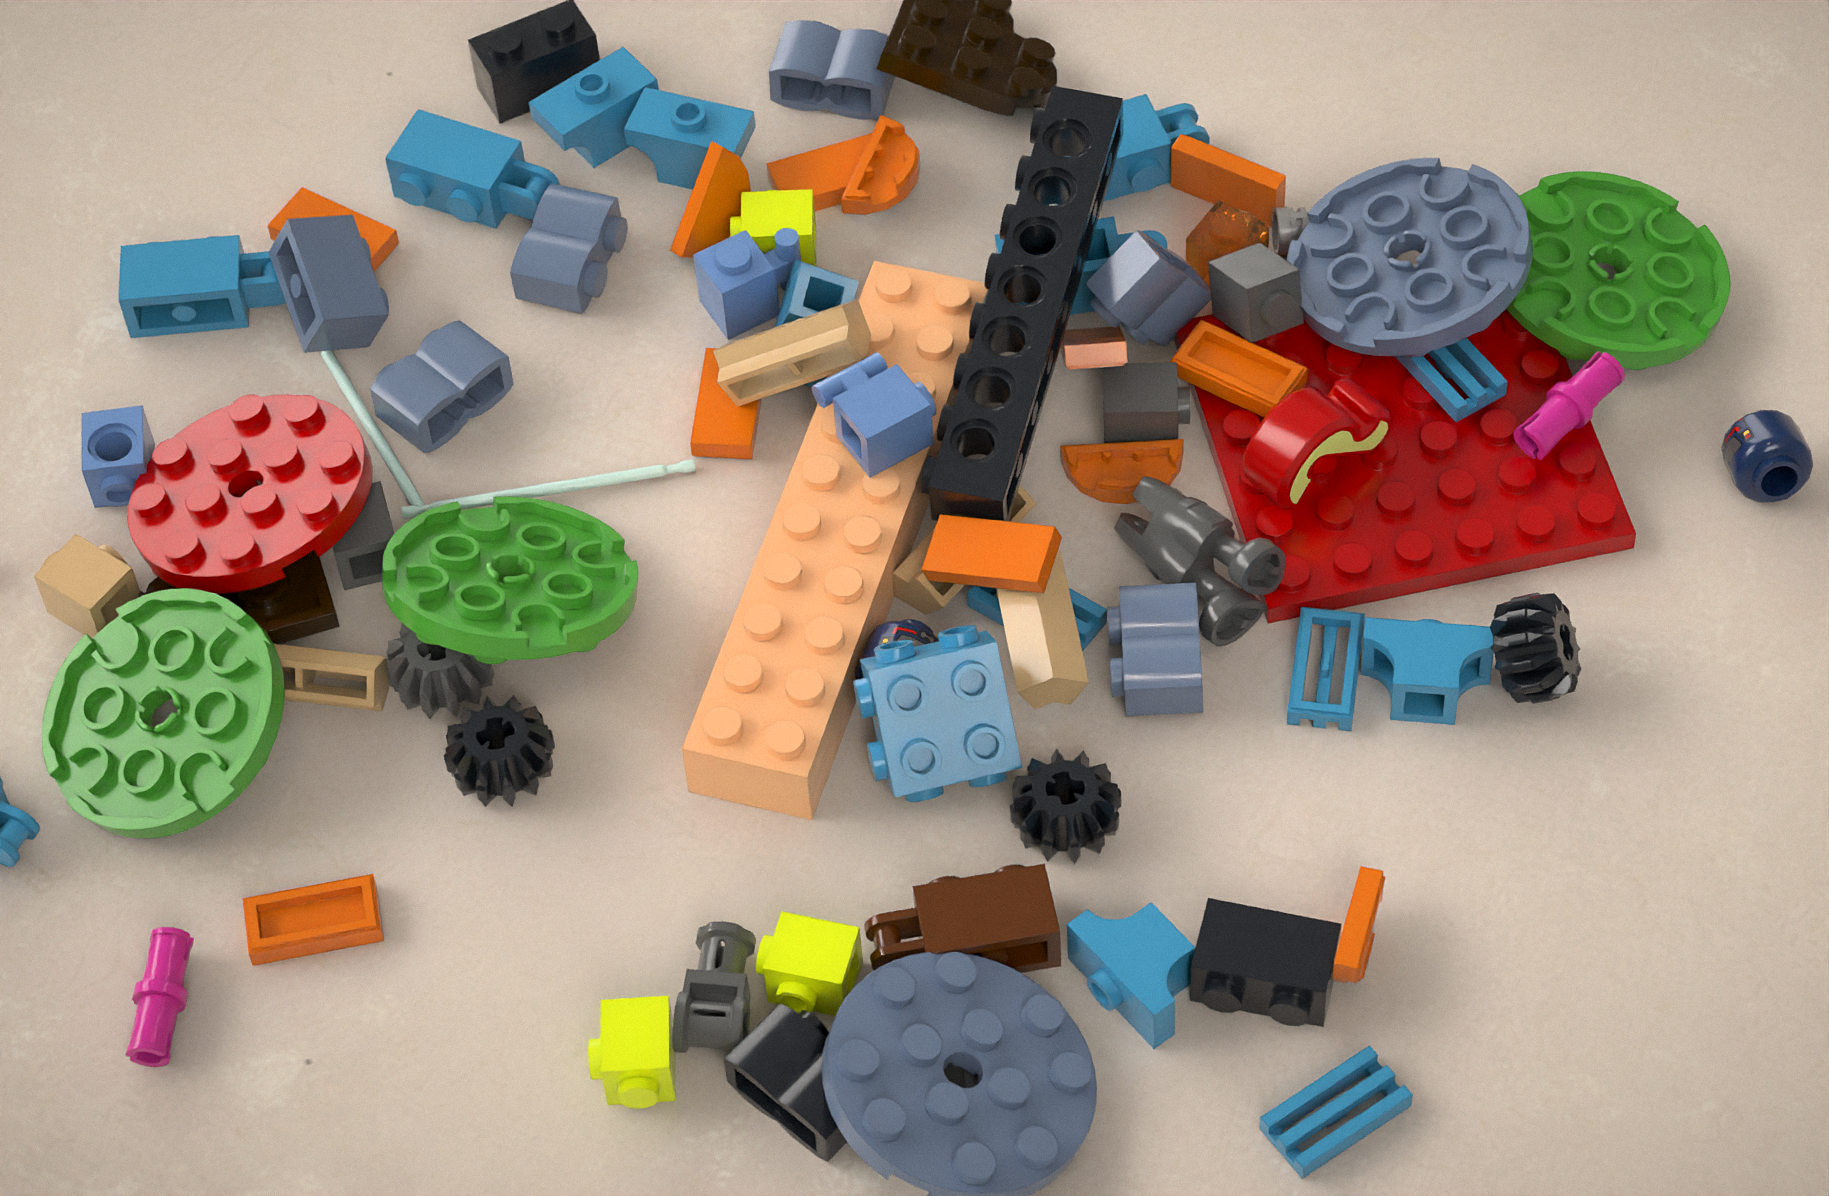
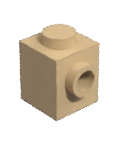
(86, 585)

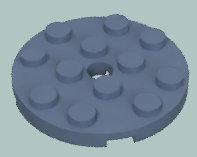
(1468, 270)
(910, 1121)

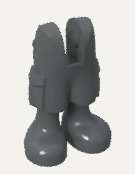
(1181, 549)

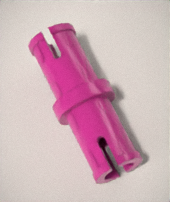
(1569, 405)
(160, 997)

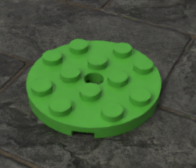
(1666, 283)
(509, 579)
(196, 761)

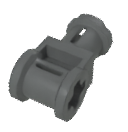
(716, 996)

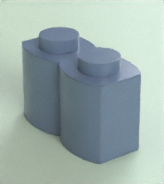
(830, 70)
(568, 248)
(1148, 290)
(441, 386)
(1159, 649)

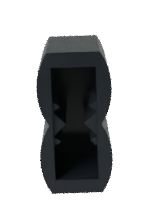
(782, 1077)

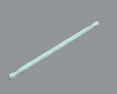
(372, 428)
(558, 487)

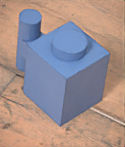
(741, 282)
(878, 412)

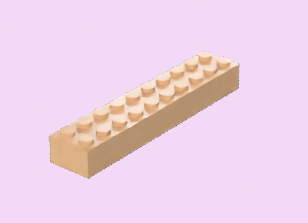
(825, 572)

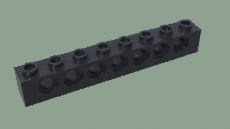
(986, 488)

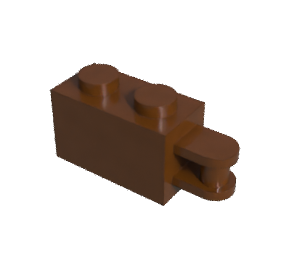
(987, 915)

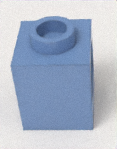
(115, 453)

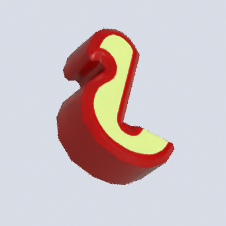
(1308, 429)

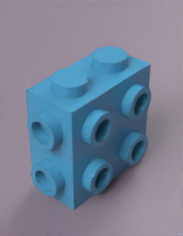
(938, 714)

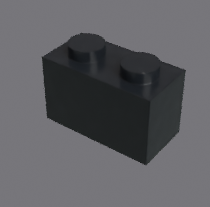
(531, 57)
(1264, 963)

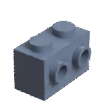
(329, 283)

